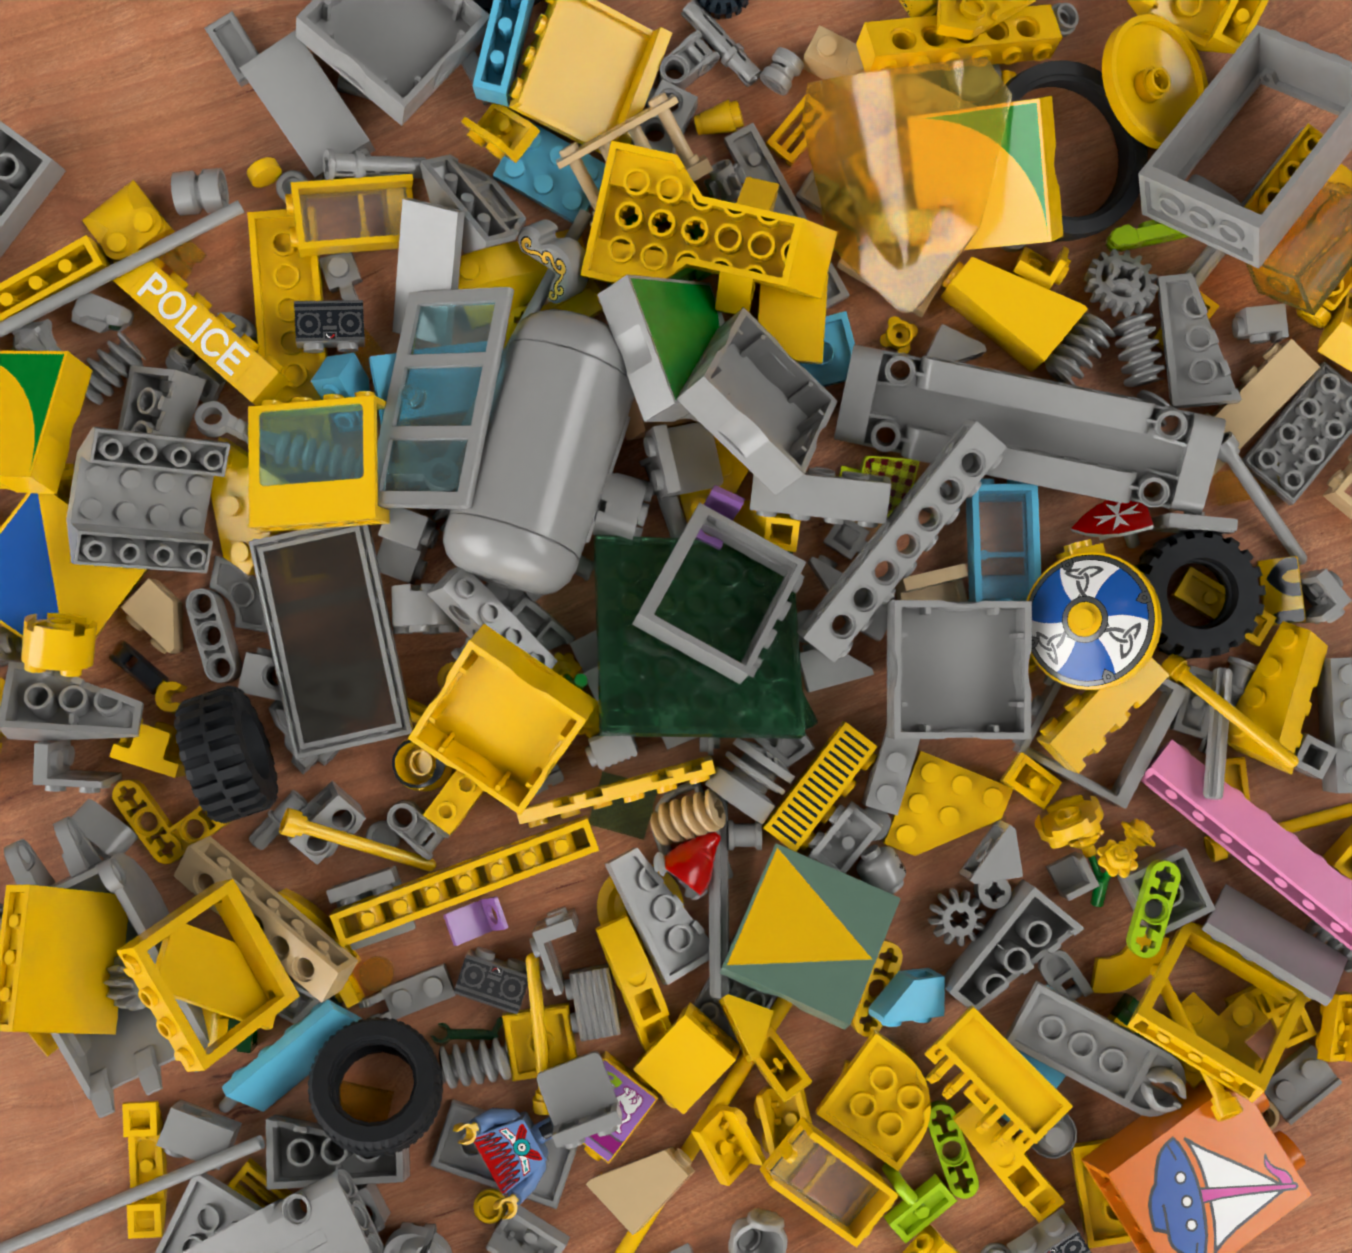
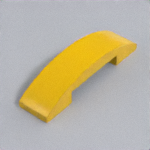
(146, 1162)

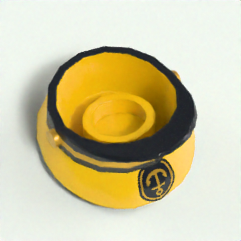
(418, 768)

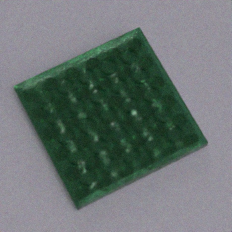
(720, 601)

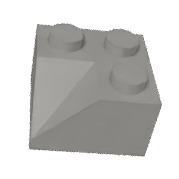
(1191, 898)

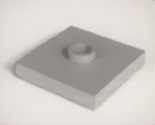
(1188, 521)

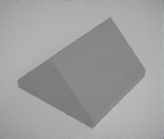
(995, 856)

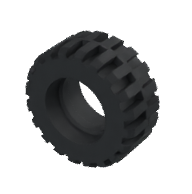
(1231, 569)
(226, 754)

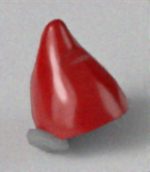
(690, 863)

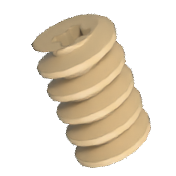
(688, 818)

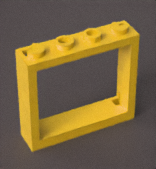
(253, 946)
(1198, 1051)

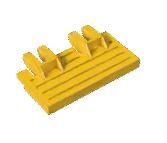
(998, 1078)

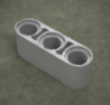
(202, 624)

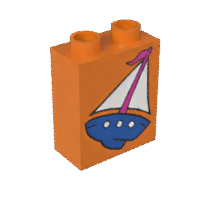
(1197, 1181)

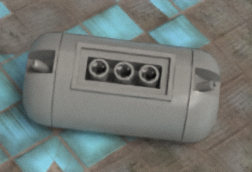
(544, 454)

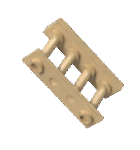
(659, 106)

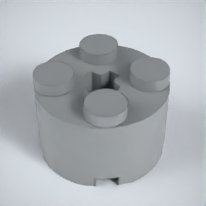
(623, 506)
(417, 613)

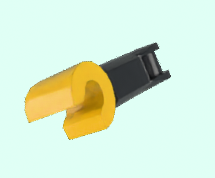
(149, 677)

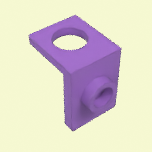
(726, 504)
(475, 920)

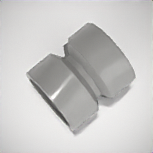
(199, 191)

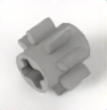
(725, 180)

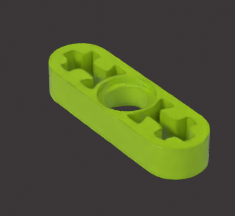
(1137, 930)
(951, 1174)

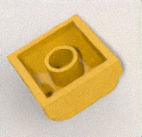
(127, 222)

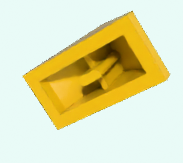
(748, 1024)
(781, 1067)

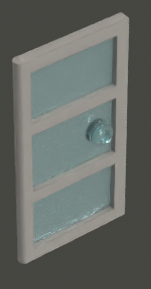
(441, 397)

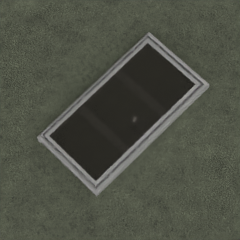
(331, 638)

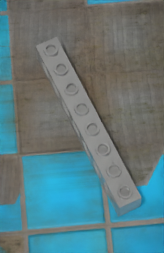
(903, 520)

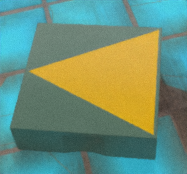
(810, 936)

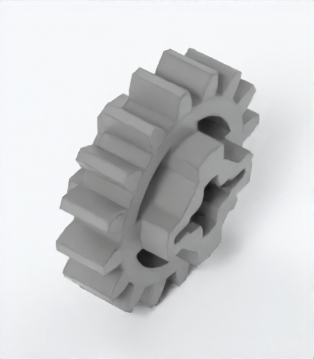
(1124, 283)

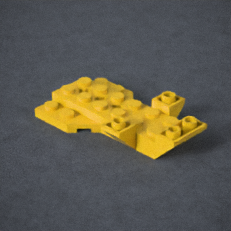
(739, 243)

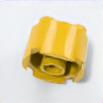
(58, 643)

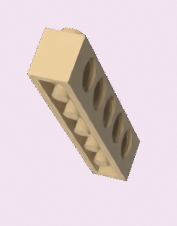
(300, 945)

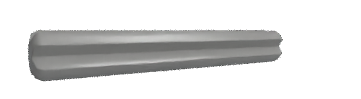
(1217, 738)

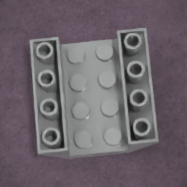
(143, 500)

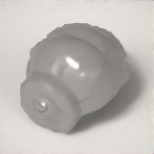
(758, 1233)

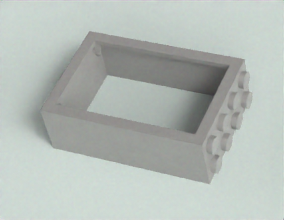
(1285, 66)

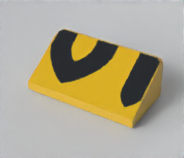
(1282, 589)

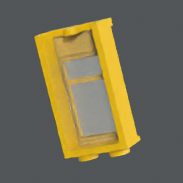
(347, 214)
(828, 1182)

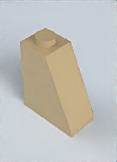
(643, 1186)

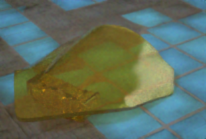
(905, 167)

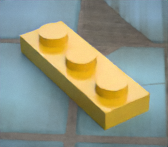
(1208, 599)

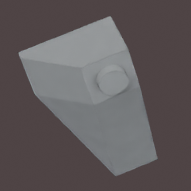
(63, 708)

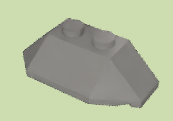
(489, 212)

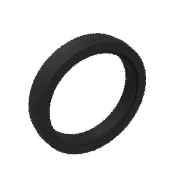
(1131, 153)

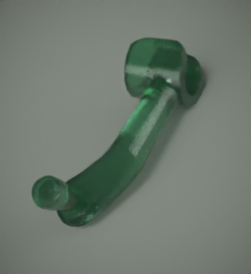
(473, 1034)

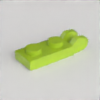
(1147, 234)

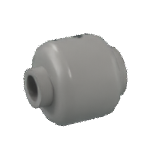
(881, 868)

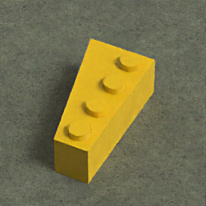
(1280, 692)
(1094, 713)

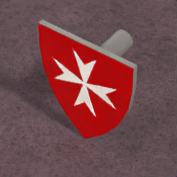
(1115, 520)

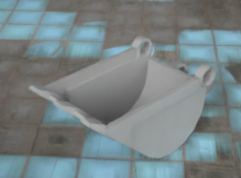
(138, 1047)

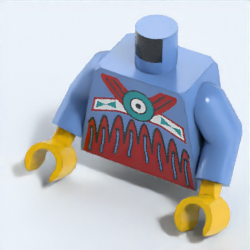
(511, 1150)

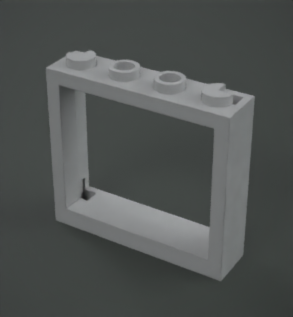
(753, 547)
(1139, 757)

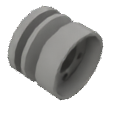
(750, 780)

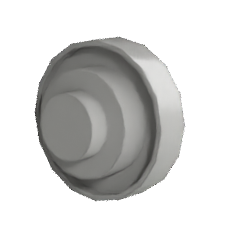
(1058, 1139)

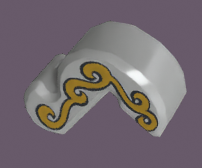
(560, 255)

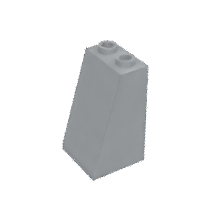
(304, 103)

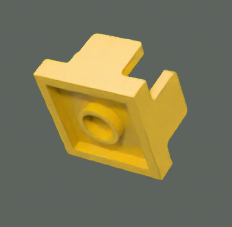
(152, 750)

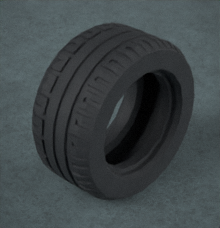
(339, 1055)

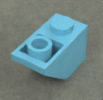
(340, 375)
(910, 996)

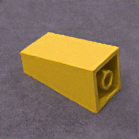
(1011, 310)

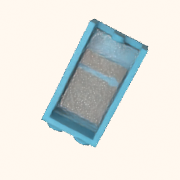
(1003, 541)

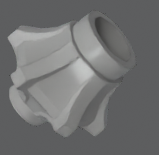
(35, 337)

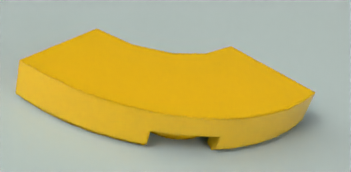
(1124, 968)

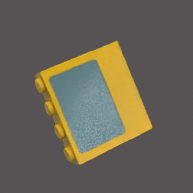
(314, 463)

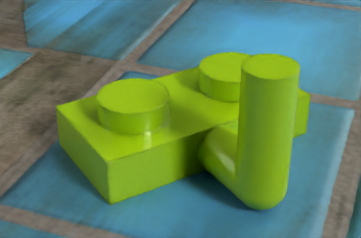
(918, 1206)

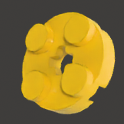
(1070, 820)

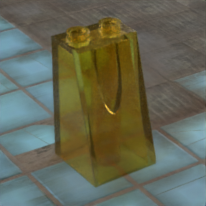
(1311, 254)

